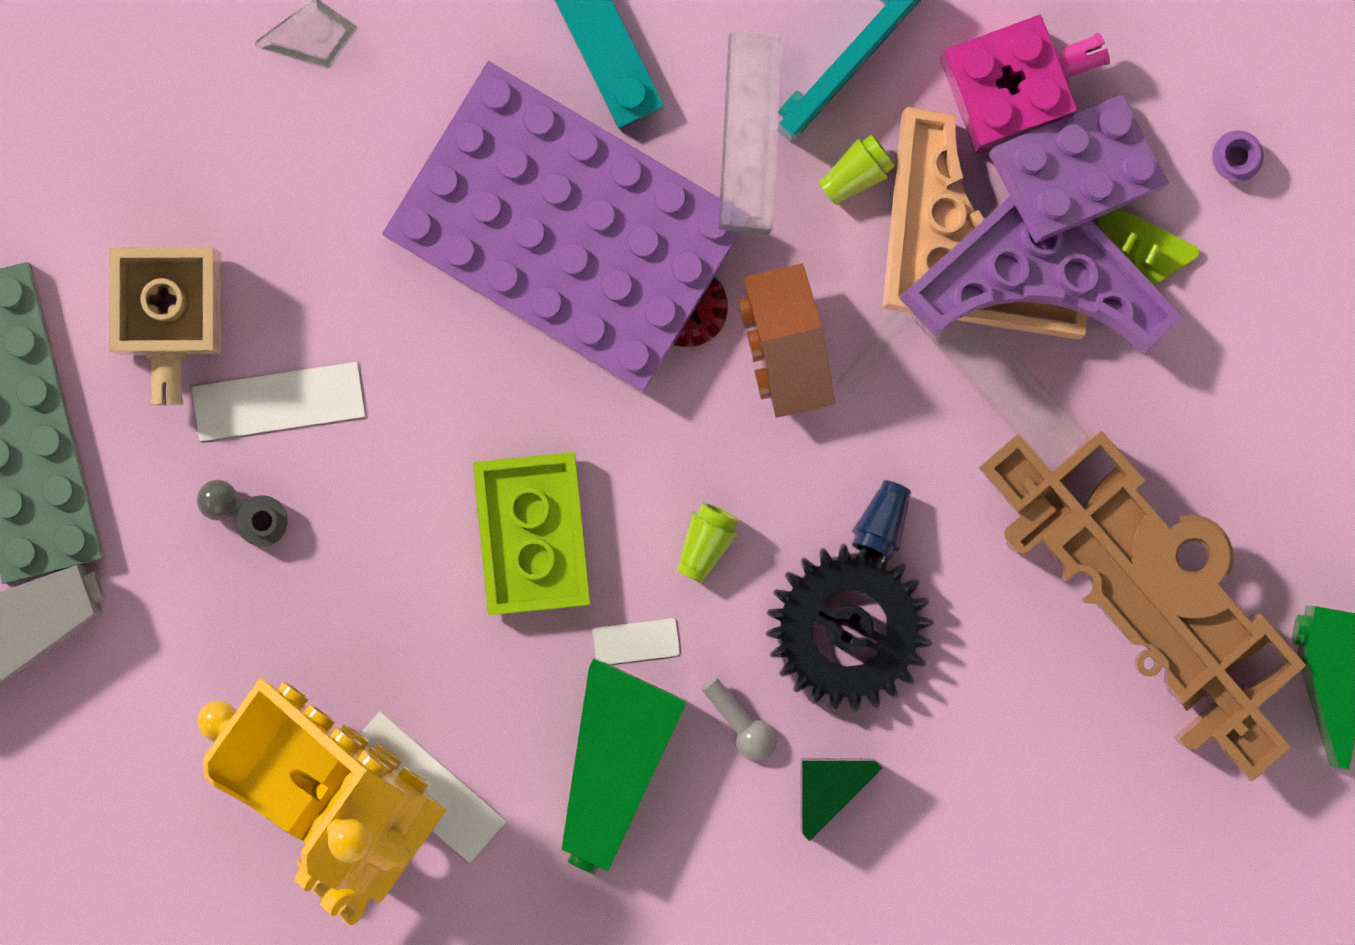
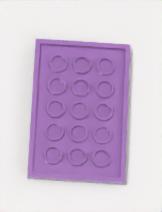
(564, 226)

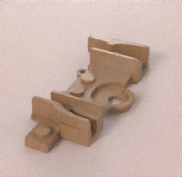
(1148, 594)

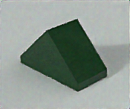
(828, 787)

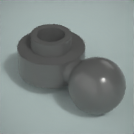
(220, 500)

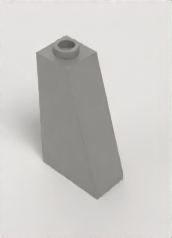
(45, 614)

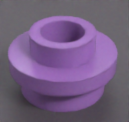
(1249, 145)

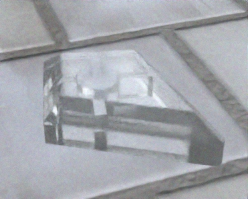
(310, 35)

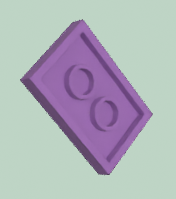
(1078, 168)

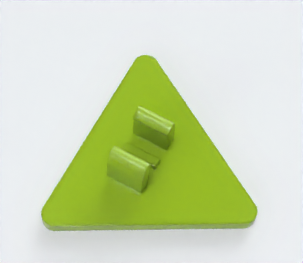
(1146, 245)

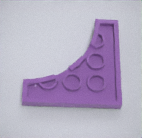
(1069, 270)

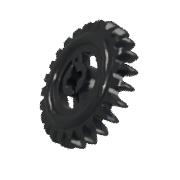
(894, 650)

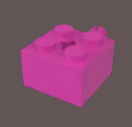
(1038, 65)

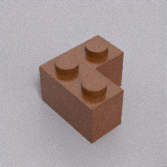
(787, 340)

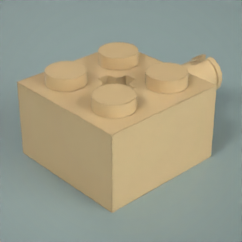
(188, 328)

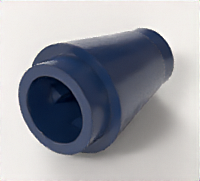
(883, 520)

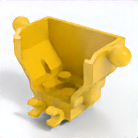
(324, 787)

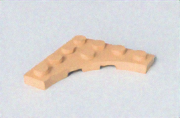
(935, 215)

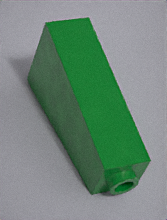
(617, 752)

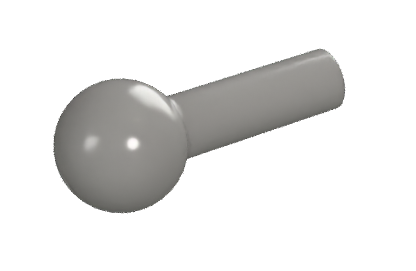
(754, 737)

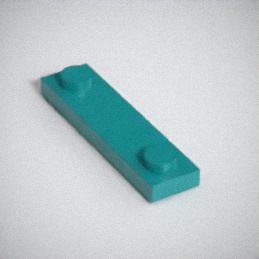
(611, 59)
(803, 109)

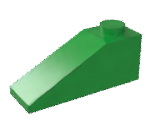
(1328, 652)

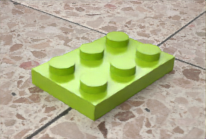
(531, 533)

